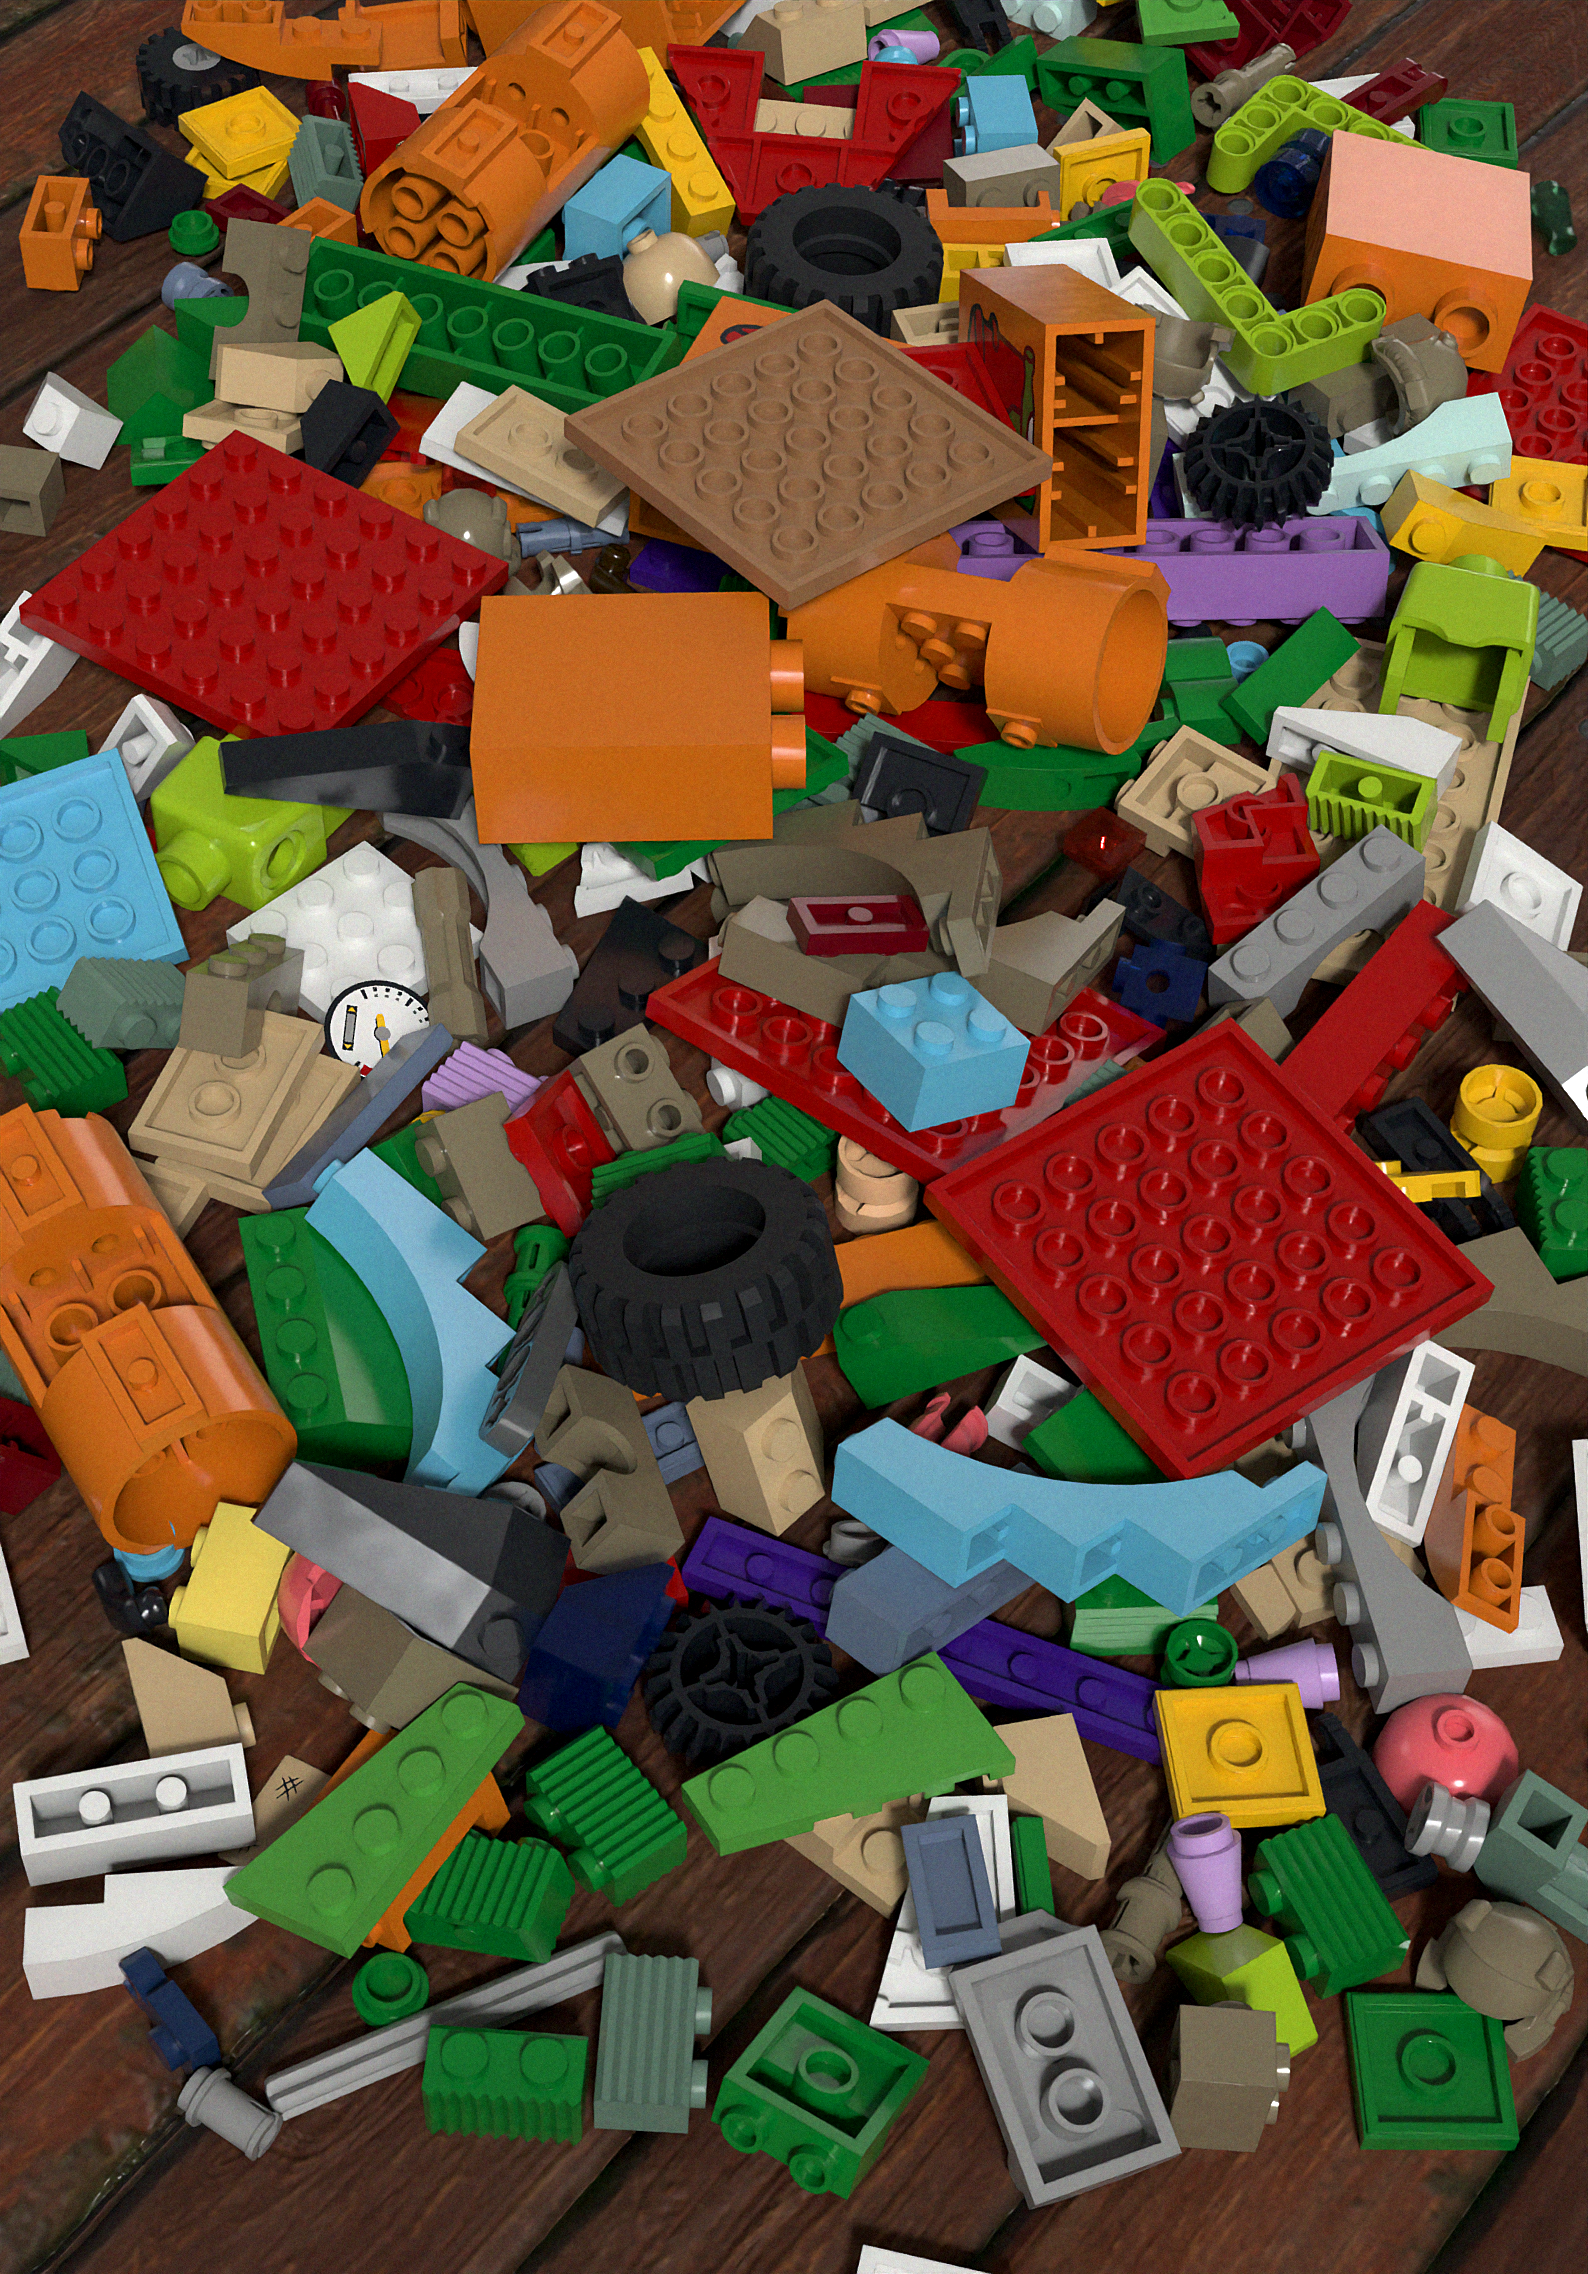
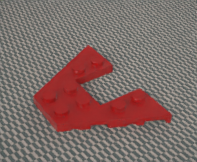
(759, 167)

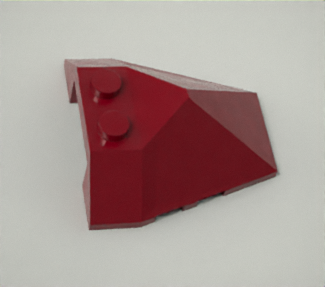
(1265, 24)

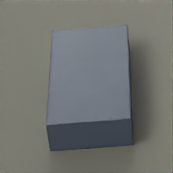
(951, 1891)

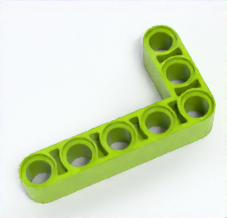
(1271, 117)
(1211, 286)

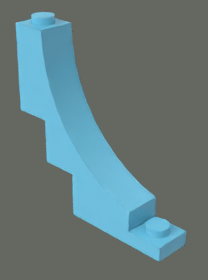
(448, 1340)
(1164, 1538)

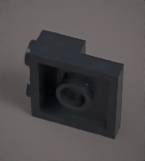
(587, 284)
(912, 779)

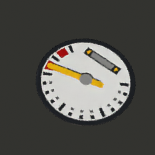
(370, 1020)

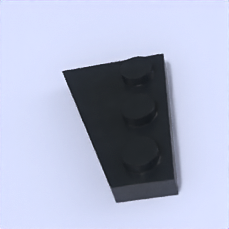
(630, 963)

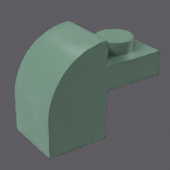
(1536, 1854)

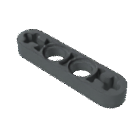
(532, 1364)

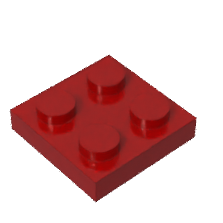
(560, 1146)

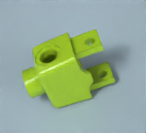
(1462, 639)
(232, 842)

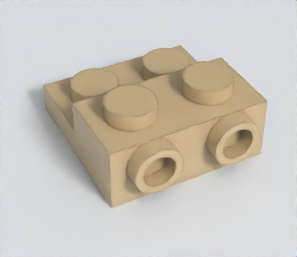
(1182, 780)
(868, 1850)

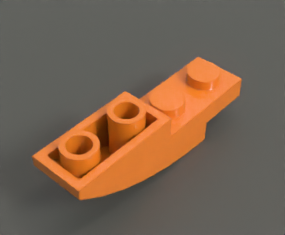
(265, 40)
(1471, 1532)

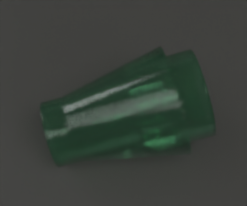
(1553, 216)

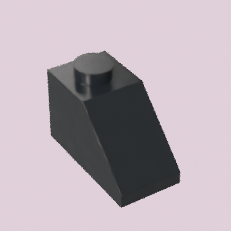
(347, 431)

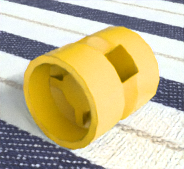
(1496, 1118)

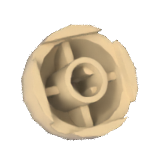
(659, 267)

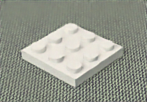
(352, 924)

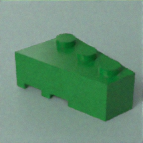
(1128, 83)

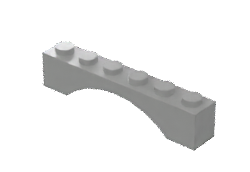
(520, 959)
(1399, 1626)

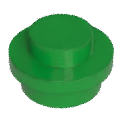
(193, 233)
(389, 1989)

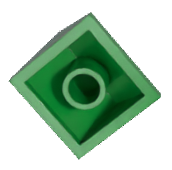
(156, 386)

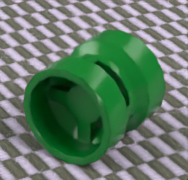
(1199, 1656)

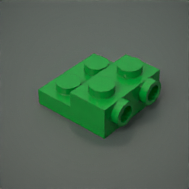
(818, 2093)

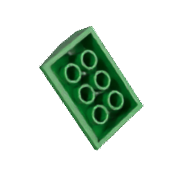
(325, 1345)

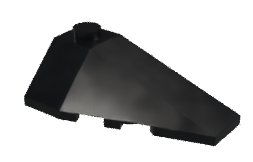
(130, 173)
(373, 767)
(442, 1561)

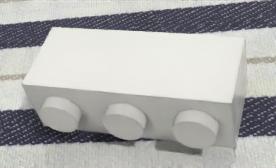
(134, 1814)

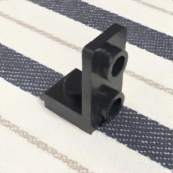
(1153, 914)

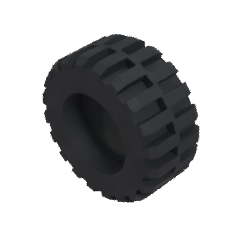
(847, 249)
(706, 1278)

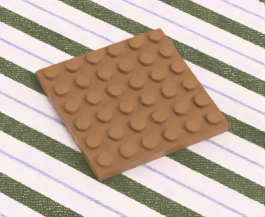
(807, 452)

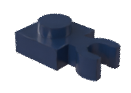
(179, 2031)

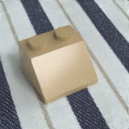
(807, 37)
(763, 1450)

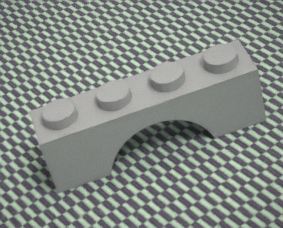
(1359, 891)

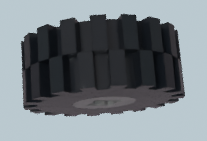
(184, 76)

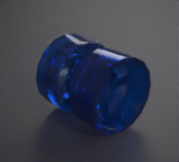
(1292, 173)

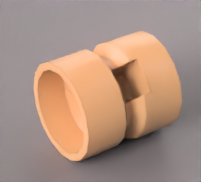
(871, 1192)

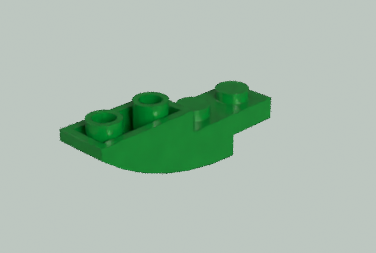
(1061, 776)

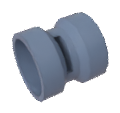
(191, 281)

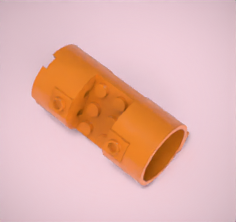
(510, 143)
(1061, 648)
(125, 1340)

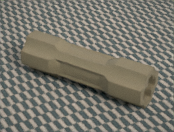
(444, 919)

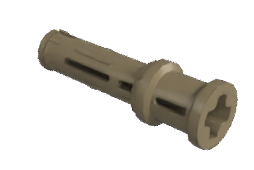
(1233, 88)
(1145, 1913)

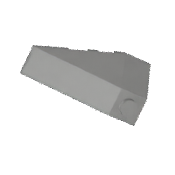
(1533, 995)

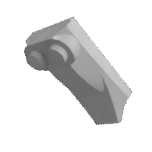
(1061, 2061)

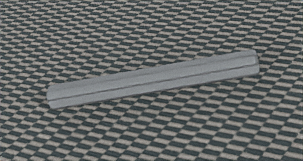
(406, 2040)

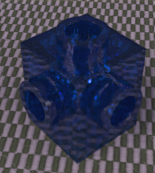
(1166, 960)

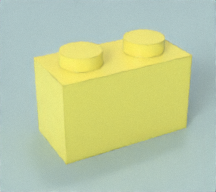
(231, 1598)

